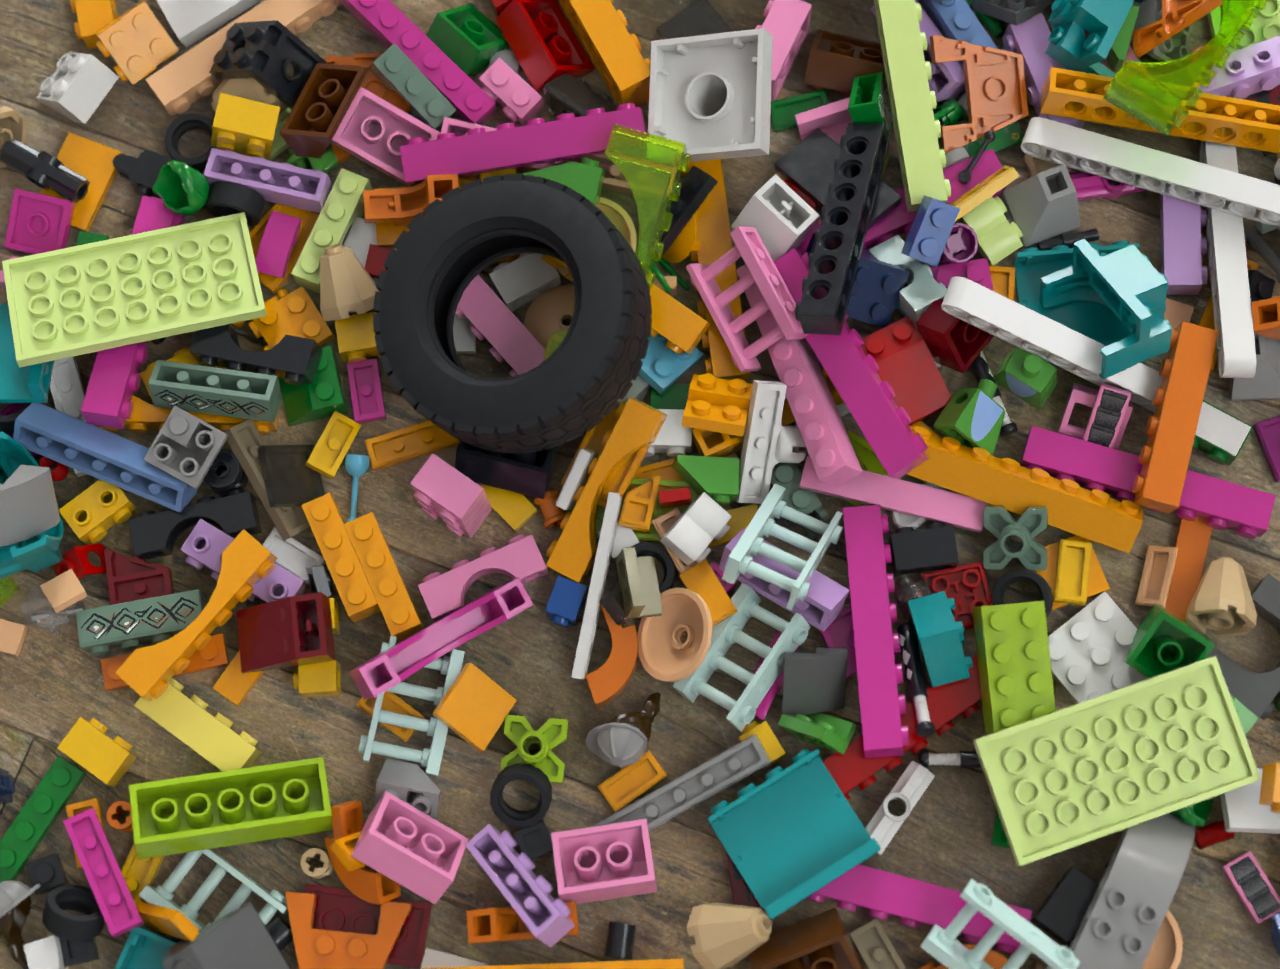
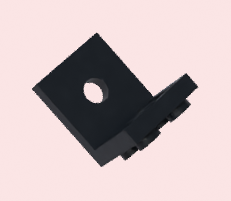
(262, 53)

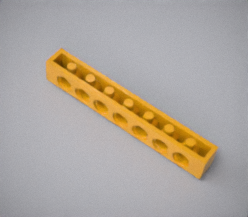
(1211, 120)

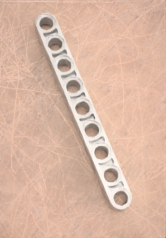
(1153, 170)
(1229, 277)
(1044, 338)

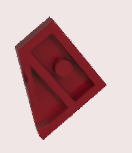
(135, 579)

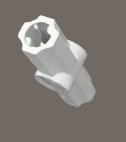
(907, 790)

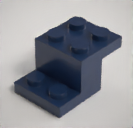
(874, 288)

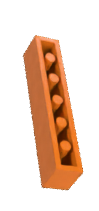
(1175, 418)

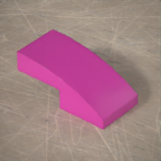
(277, 243)

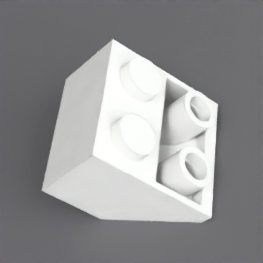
(77, 86)
(779, 217)

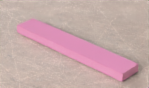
(902, 497)

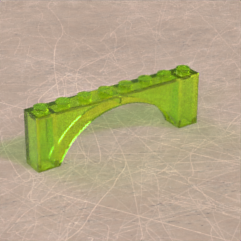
(1164, 90)
(653, 173)

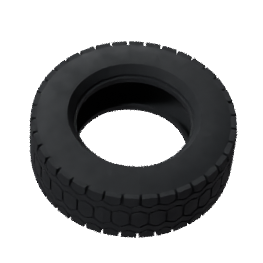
(440, 261)

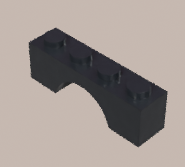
(291, 359)
(156, 533)

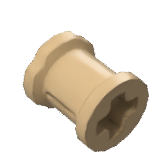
(308, 869)

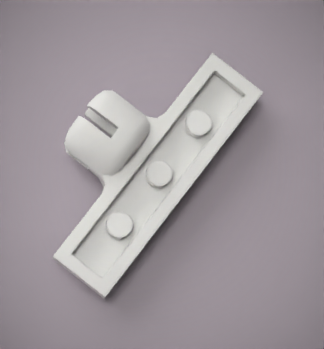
(766, 441)

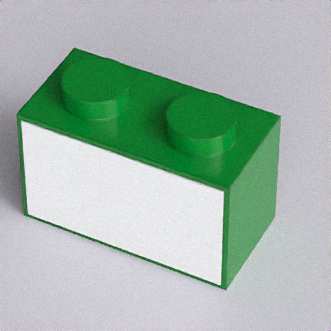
(1220, 434)

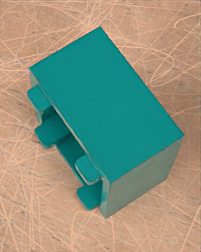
(940, 638)
(144, 950)

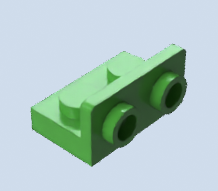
(820, 730)

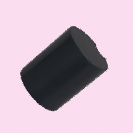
(280, 932)
(620, 940)

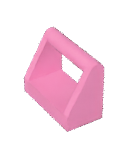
(1087, 396)

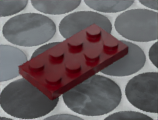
(345, 912)

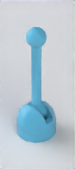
(356, 466)

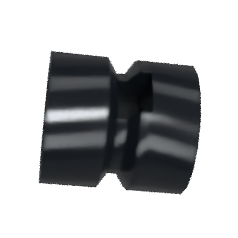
(225, 474)

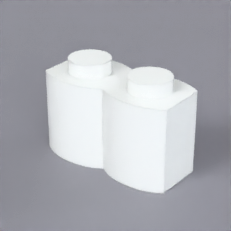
(696, 529)

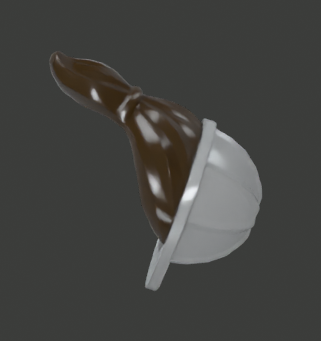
(625, 736)
(14, 910)

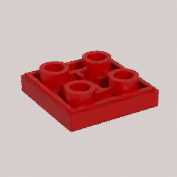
(965, 585)

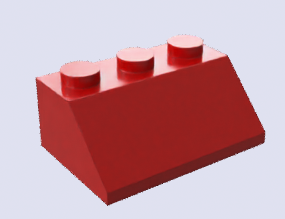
(543, 41)

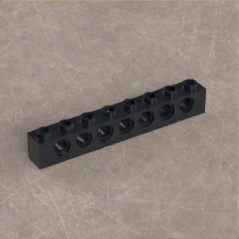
(842, 229)

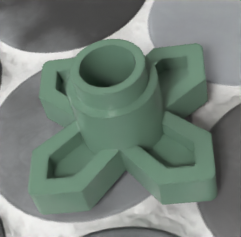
(1027, 526)

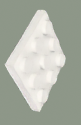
(1092, 649)

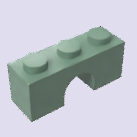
(402, 76)

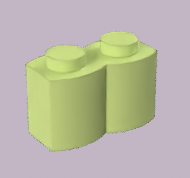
(995, 234)

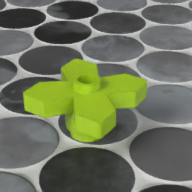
(548, 737)

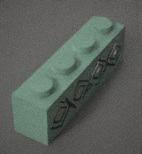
(215, 390)
(137, 621)

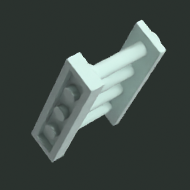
(764, 525)
(730, 632)
(434, 727)
(164, 893)
(954, 955)

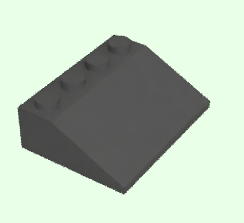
(229, 943)

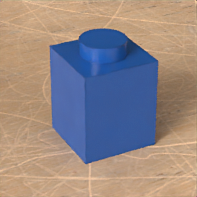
(566, 602)

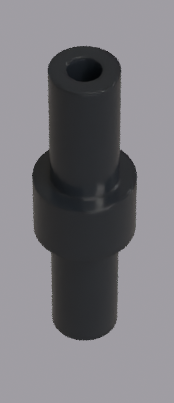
(1069, 239)

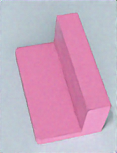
(829, 118)

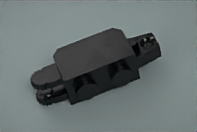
(142, 171)

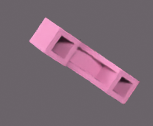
(448, 590)

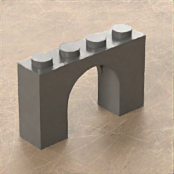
(1250, 688)

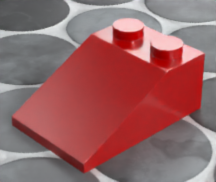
(908, 369)

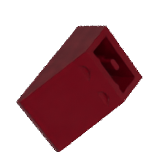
(286, 633)

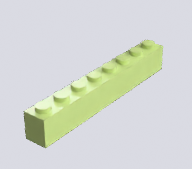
(911, 101)

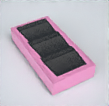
(1107, 415)
(1252, 887)

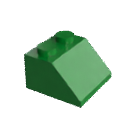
(467, 37)
(318, 400)
(1166, 644)

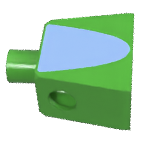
(1027, 377)
(973, 417)

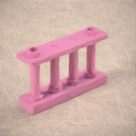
(772, 286)

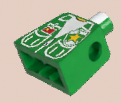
(870, 101)

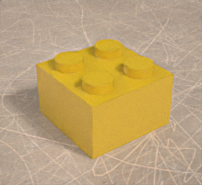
(244, 126)

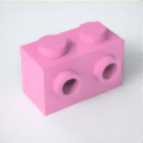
(515, 95)

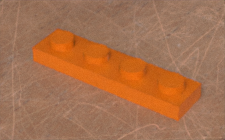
(210, 657)

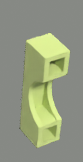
(335, 219)

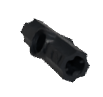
(44, 170)

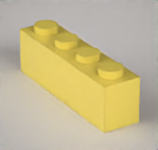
(199, 729)

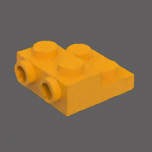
(135, 43)
(292, 316)
(717, 404)

